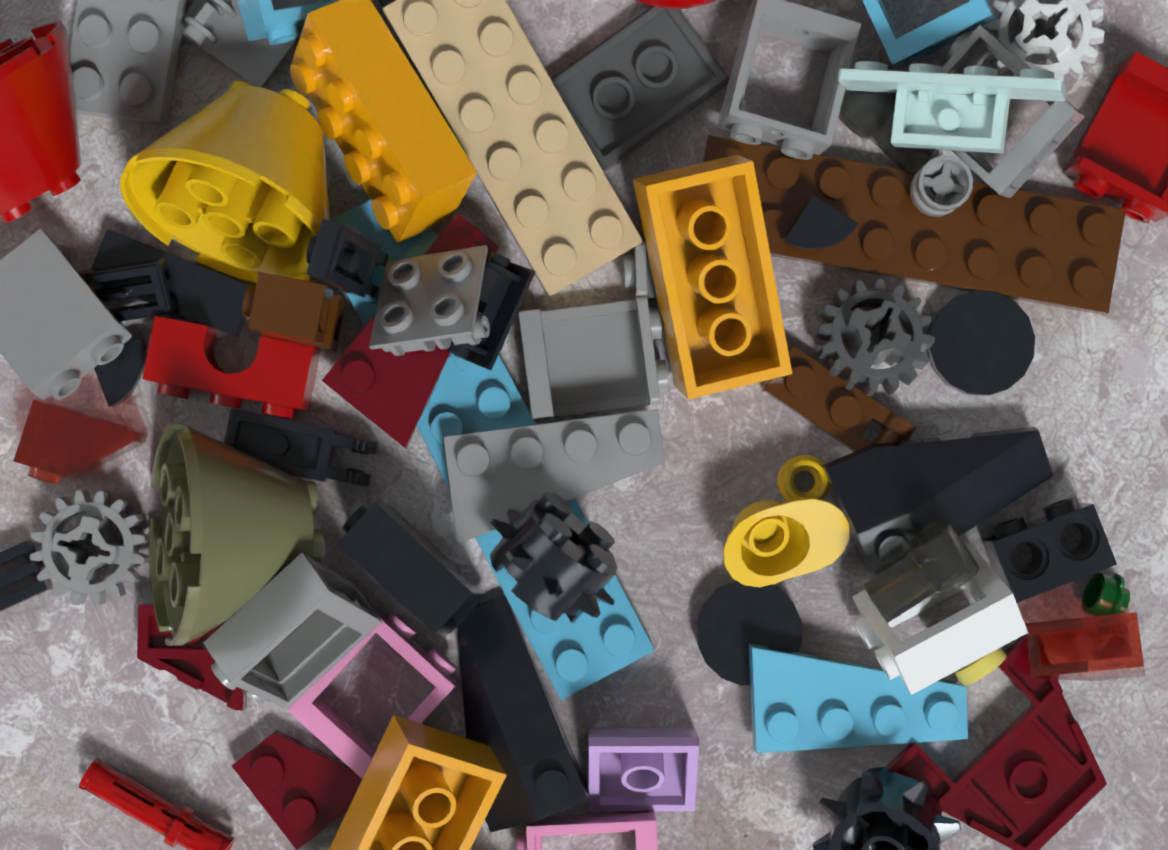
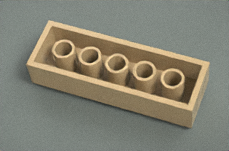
(516, 135)

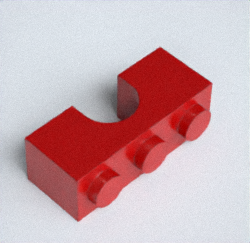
(184, 359)

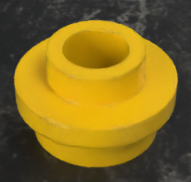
(810, 464)

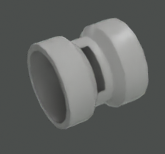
(946, 177)

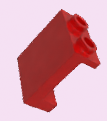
(1127, 142)

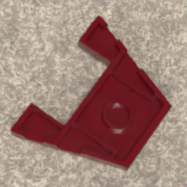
(1027, 777)

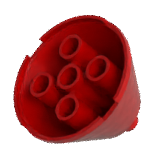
(36, 119)

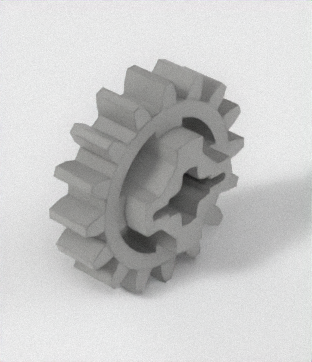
(83, 567)

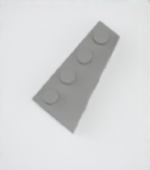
(567, 458)

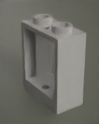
(800, 27)
(1041, 138)
(334, 629)

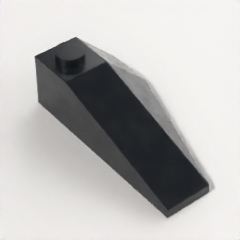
(905, 488)
(515, 717)

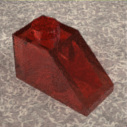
(70, 442)
(1086, 648)

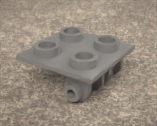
(221, 33)
(431, 302)

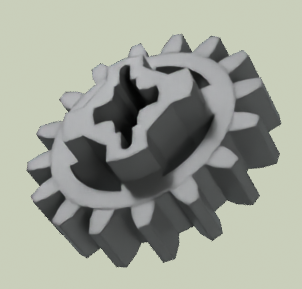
(856, 329)

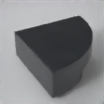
(819, 227)
(123, 373)

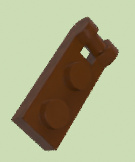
(833, 408)

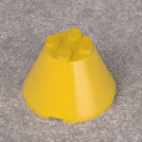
(236, 183)

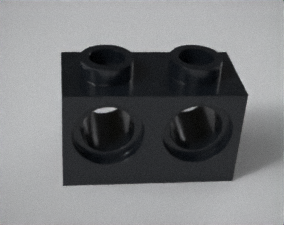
(1051, 562)

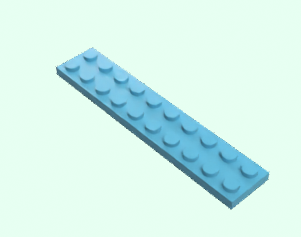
(485, 400)

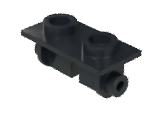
(500, 298)

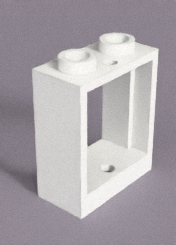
(949, 643)

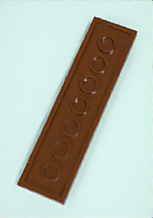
(1017, 246)

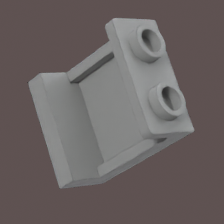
(52, 320)
(592, 358)

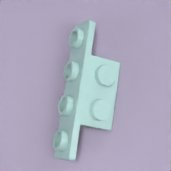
(952, 109)

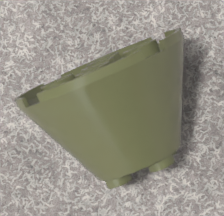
(220, 530)

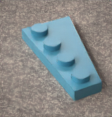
(838, 704)

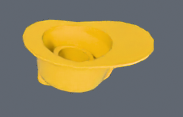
(784, 540)

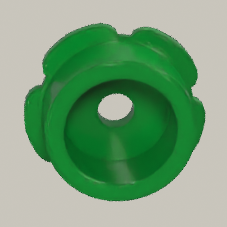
(1105, 595)

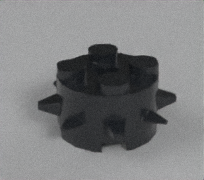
(555, 559)
(886, 814)

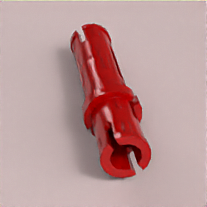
(149, 808)

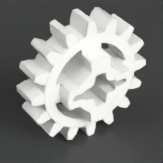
(1058, 50)

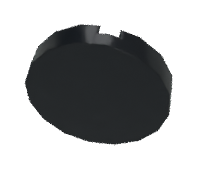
(981, 343)
(742, 616)

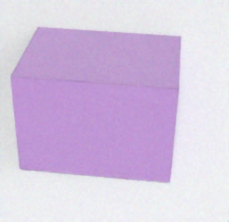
(643, 768)

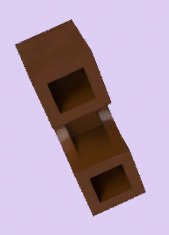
(294, 311)

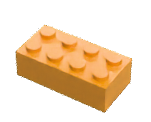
(380, 118)
(713, 275)
(421, 792)

